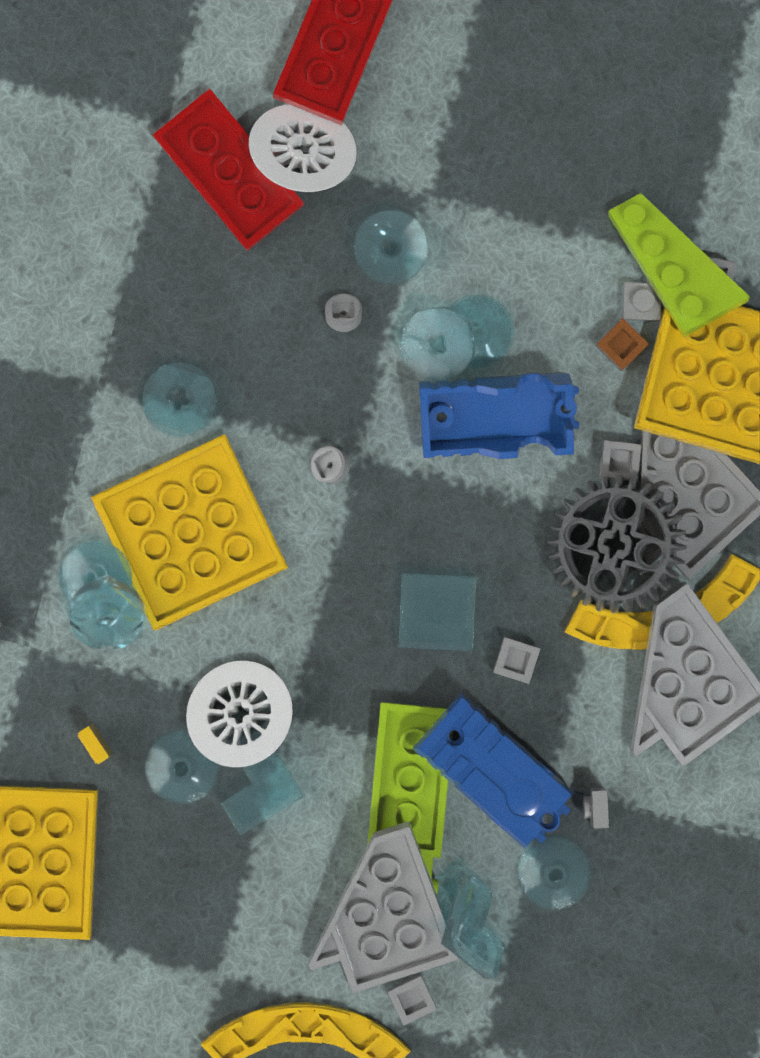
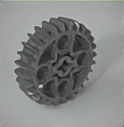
(614, 561)

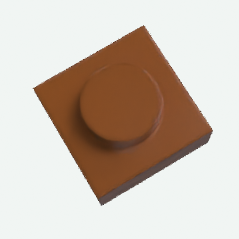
(622, 344)

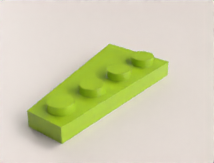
(678, 271)

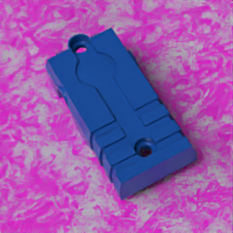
(498, 415)
(495, 772)

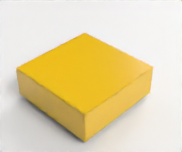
(95, 744)

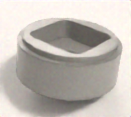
(343, 312)
(330, 465)

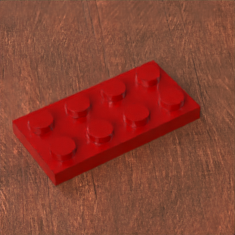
(331, 56)
(218, 163)

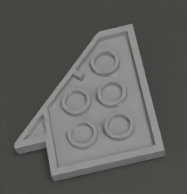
(706, 492)
(691, 680)
(386, 917)

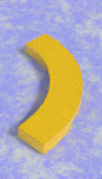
(632, 629)
(304, 1024)

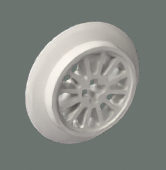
(275, 145)
(210, 690)

